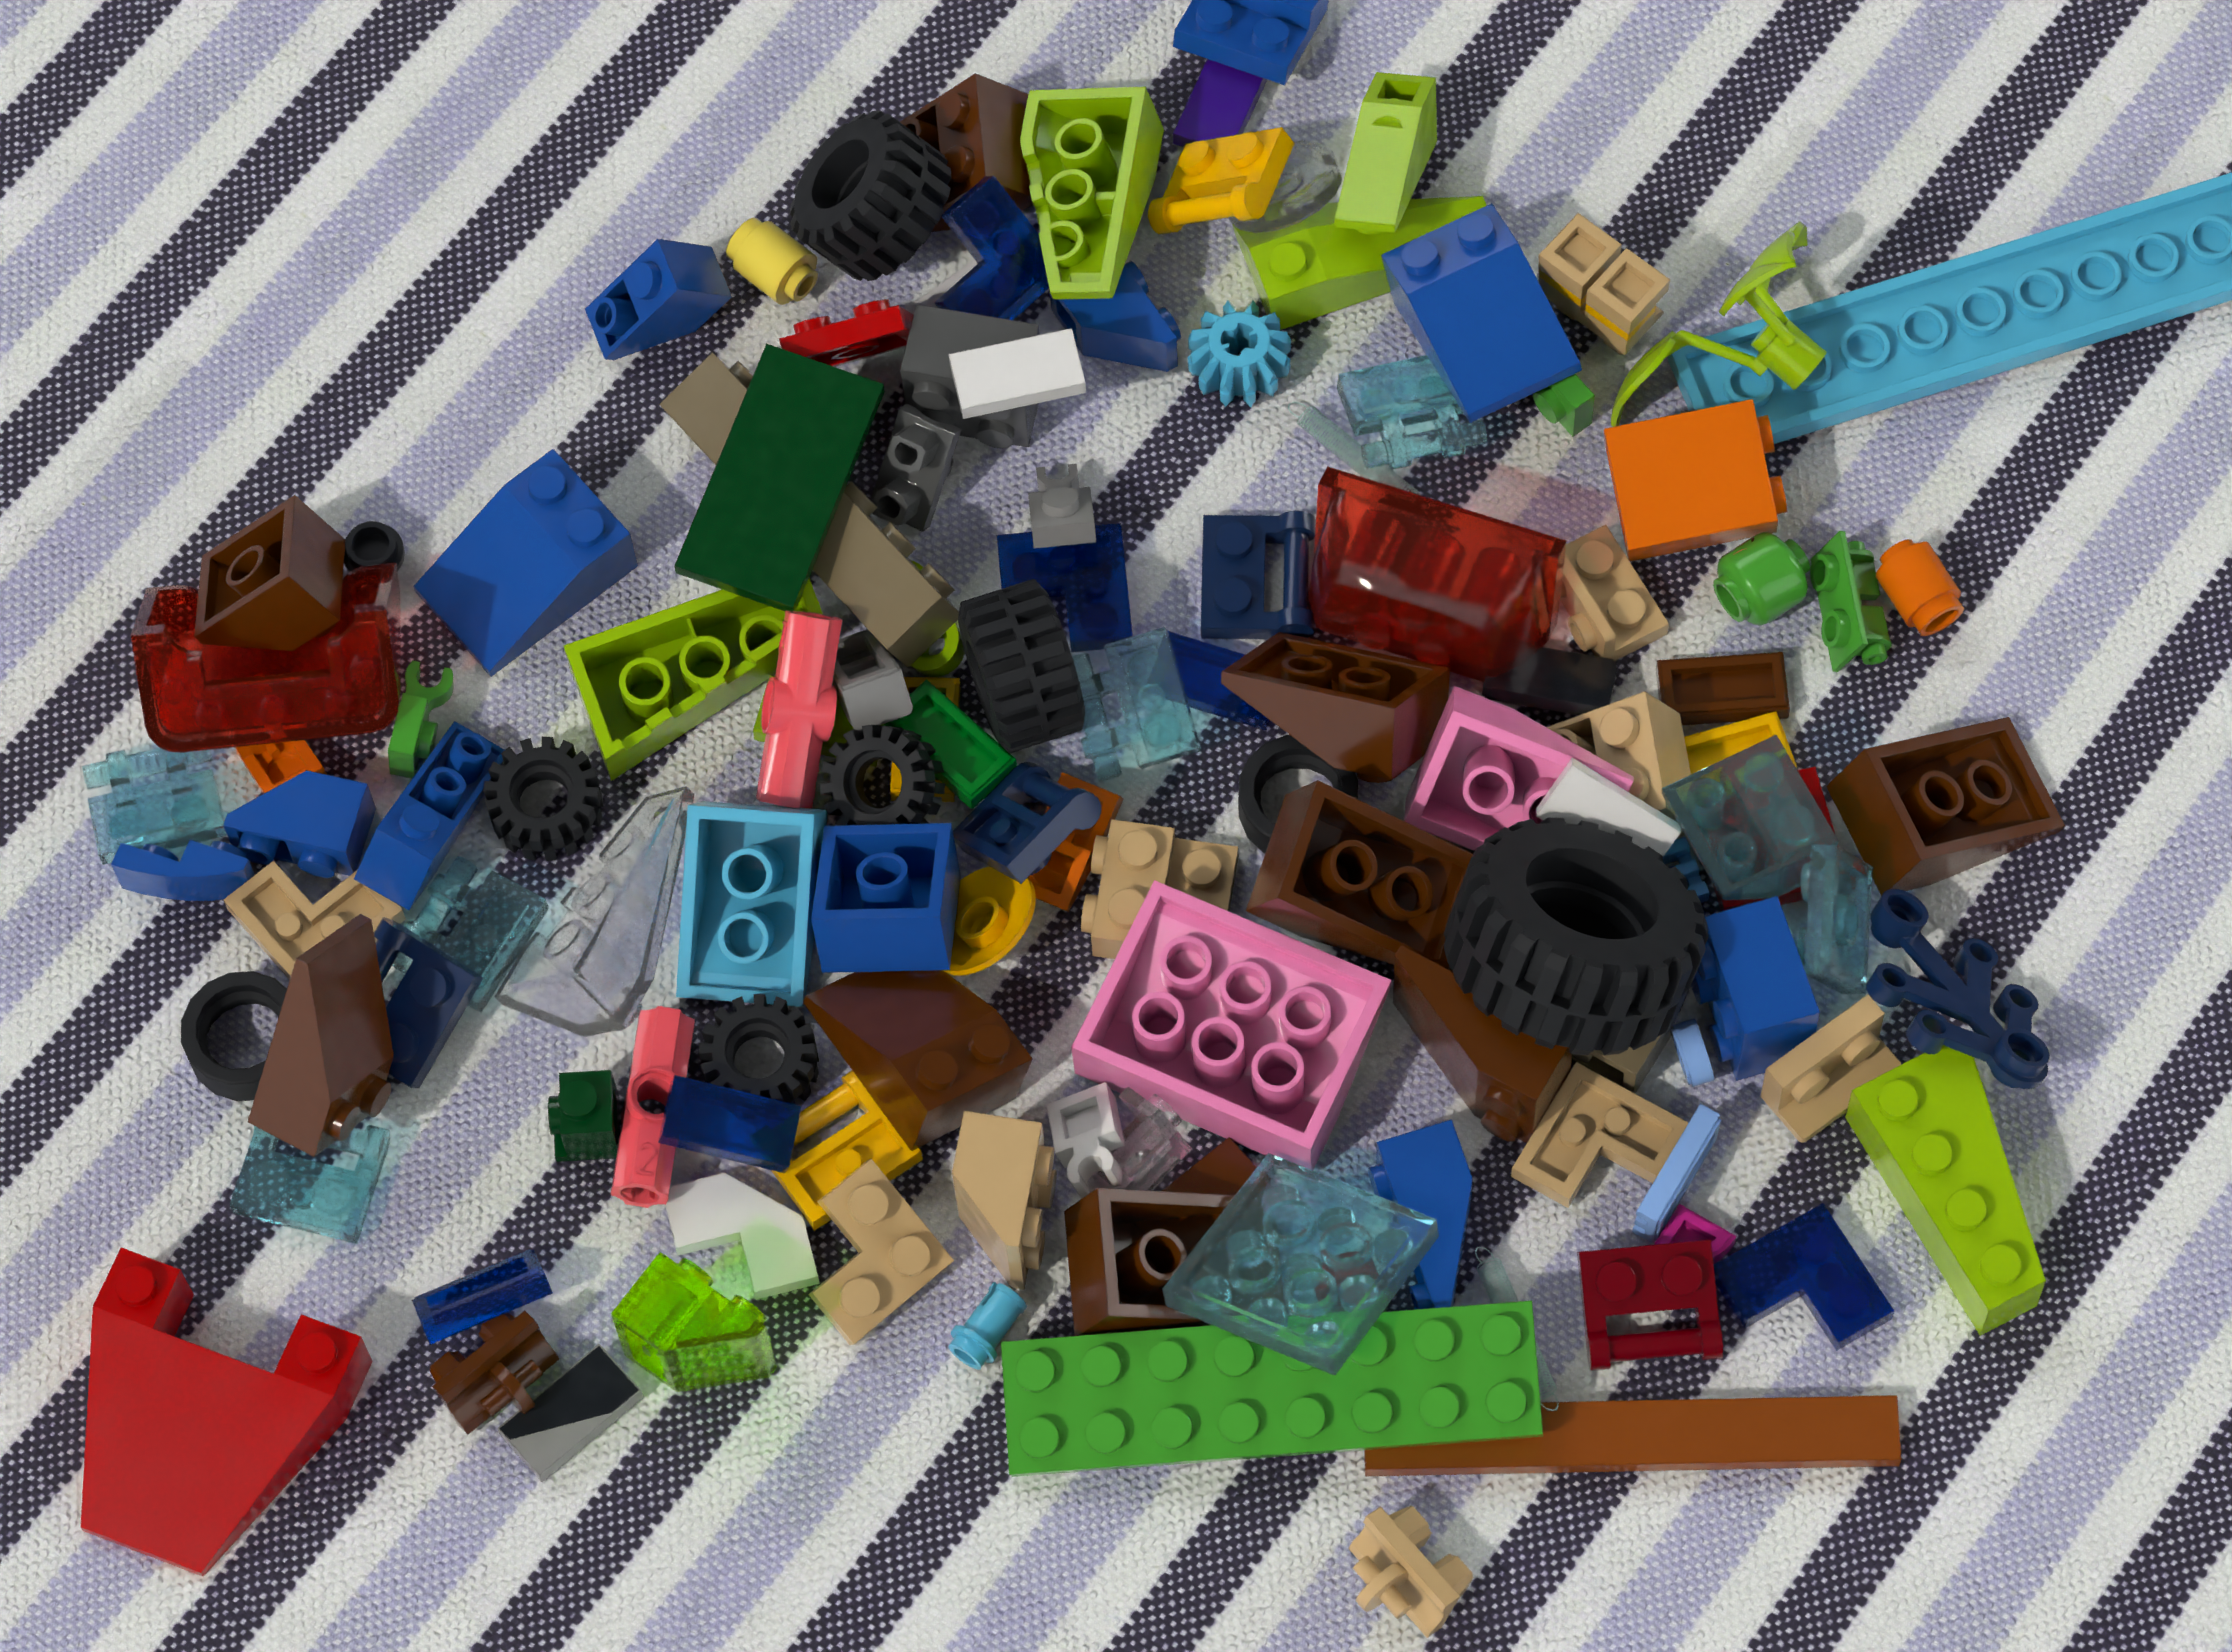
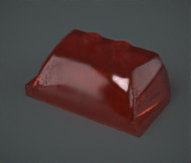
(1431, 578)

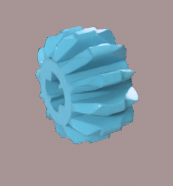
(1217, 349)

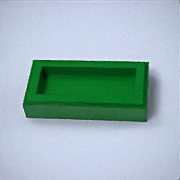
(968, 754)

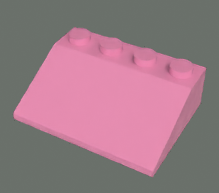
(1231, 1025)

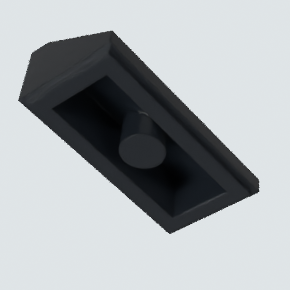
(1556, 682)

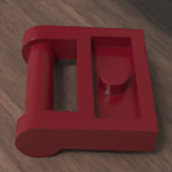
(1649, 1281)

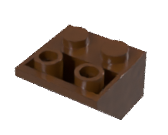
(979, 135)

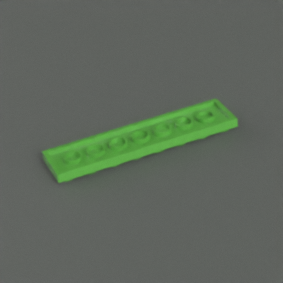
(1226, 1398)

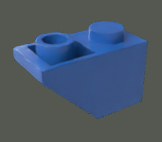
(658, 298)
(1122, 327)
(306, 822)

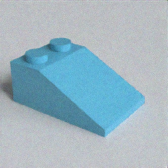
(748, 901)

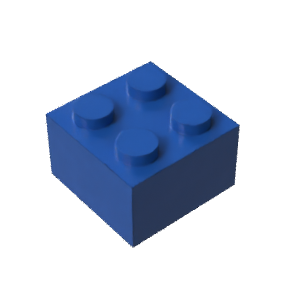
(886, 898)
(1754, 987)

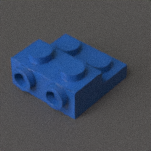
(1251, 34)

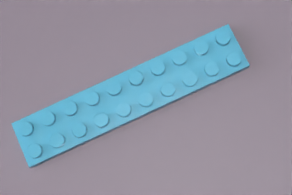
(1984, 312)

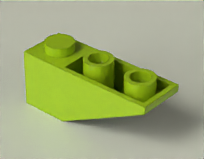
(1388, 152)

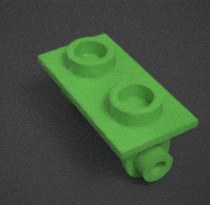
(1843, 577)

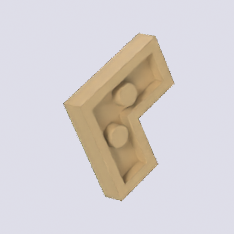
(289, 924)
(1592, 1120)
(893, 1254)

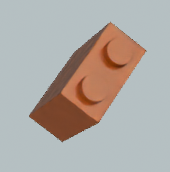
(1694, 479)

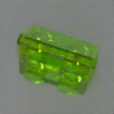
(690, 1331)

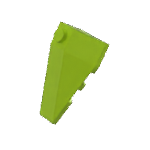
(1090, 180)
(1326, 268)

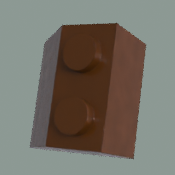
(272, 582)

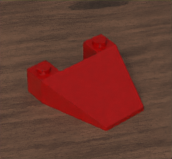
(191, 1439)

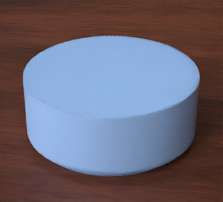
(1692, 1053)

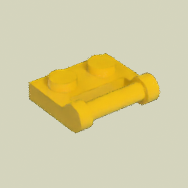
(1222, 180)
(842, 1153)

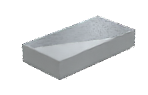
(571, 1413)

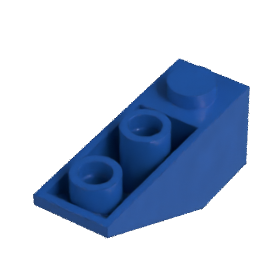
(428, 816)
(1432, 1177)

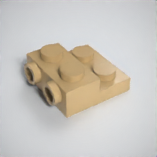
(1132, 861)

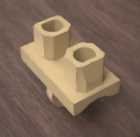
(1400, 1572)

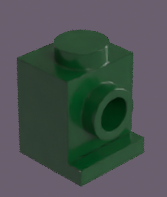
(585, 1116)

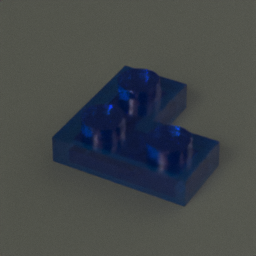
(1007, 254)
(1086, 574)
(1810, 1262)

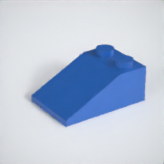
(1479, 313)
(527, 563)

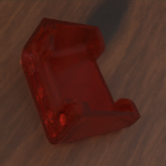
(254, 696)

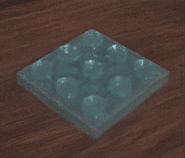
(1301, 1263)

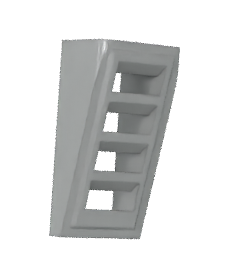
(869, 682)

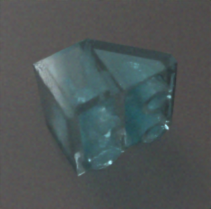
(1750, 821)

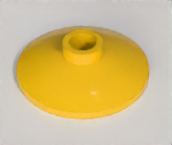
(989, 919)

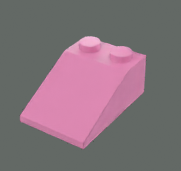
(1490, 770)

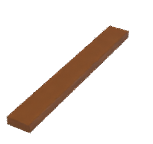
(1673, 1438)

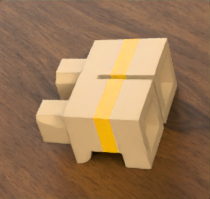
(1600, 285)

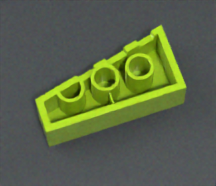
(674, 670)
(1950, 1175)

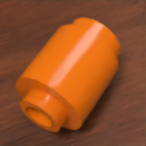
(1919, 586)

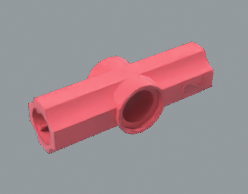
(798, 709)
(659, 1053)

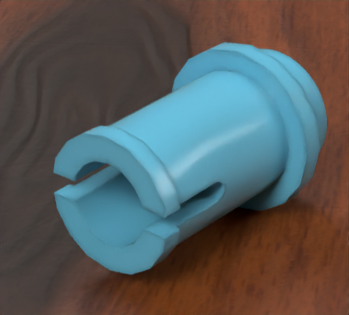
(987, 1325)

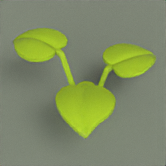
(1780, 343)

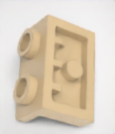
(1607, 598)
(1816, 1078)

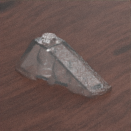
(610, 940)

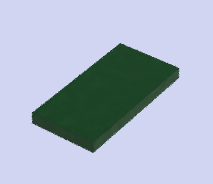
(779, 478)

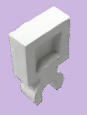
(1084, 1134)

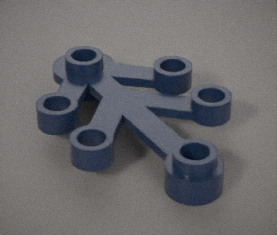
(2011, 1052)

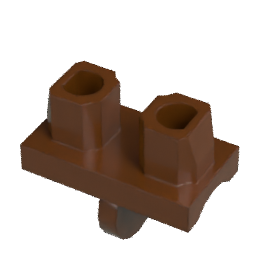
(495, 1373)

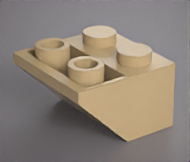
(1640, 739)
(999, 1185)

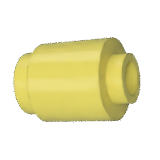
(772, 261)

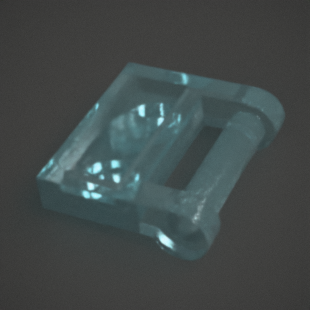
(308, 1192)

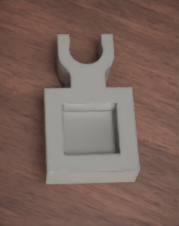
(1061, 511)

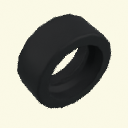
(1271, 759)
(205, 1008)

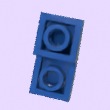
(201, 874)

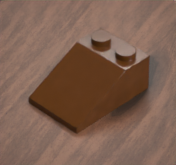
(1344, 702)
(1943, 803)
(1357, 877)
(328, 1045)
(921, 1047)
(1495, 1072)
(1118, 1269)

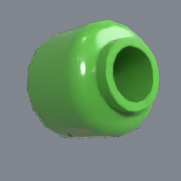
(1762, 578)

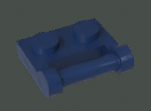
(1236, 575)
(1017, 838)
(425, 1001)

